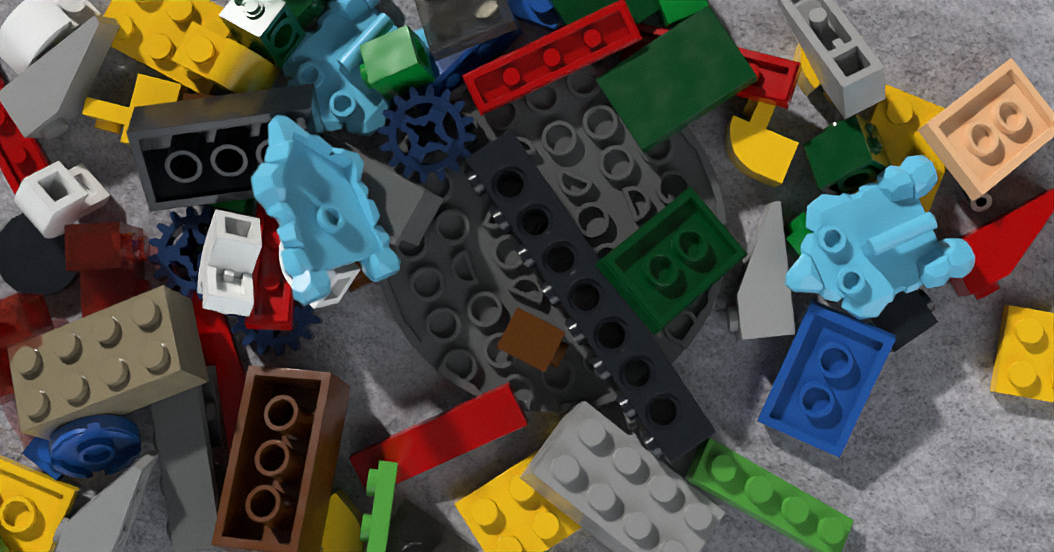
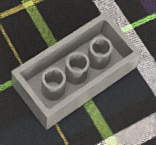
(619, 488)

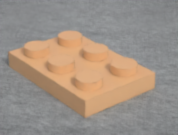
(990, 129)

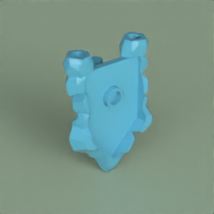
(332, 62)
(320, 210)
(877, 243)

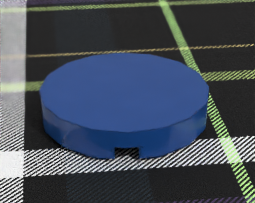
(95, 445)

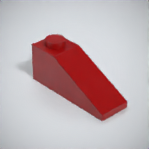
(1002, 243)

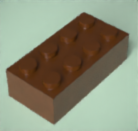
(282, 461)

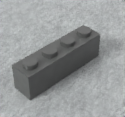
(192, 462)

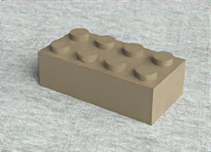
(108, 362)

